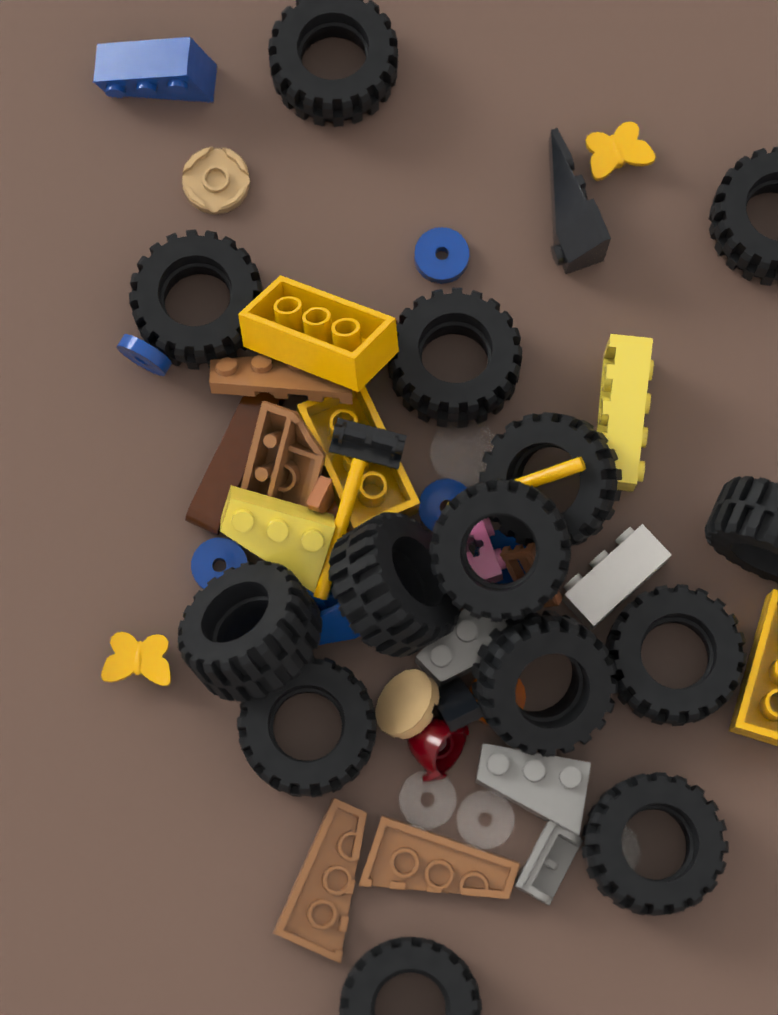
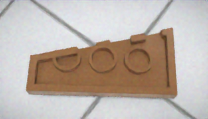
(264, 374)
(430, 862)
(323, 890)

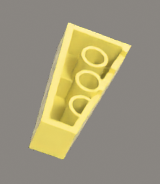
(625, 402)

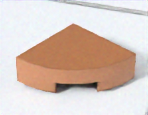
(321, 495)

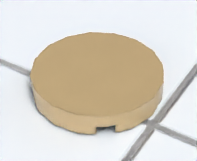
(215, 180)
(407, 704)

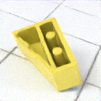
(279, 532)

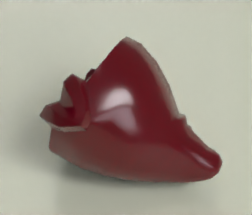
(437, 748)

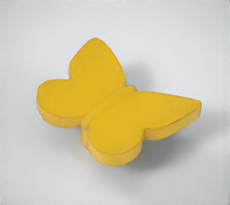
(617, 150)
(139, 658)

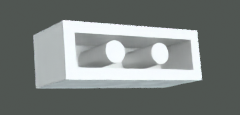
(615, 576)

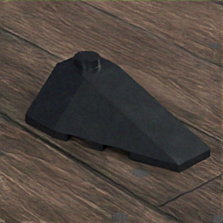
(577, 224)

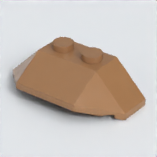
(283, 456)

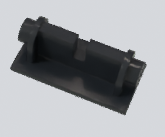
(367, 443)

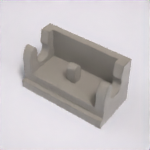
(548, 862)

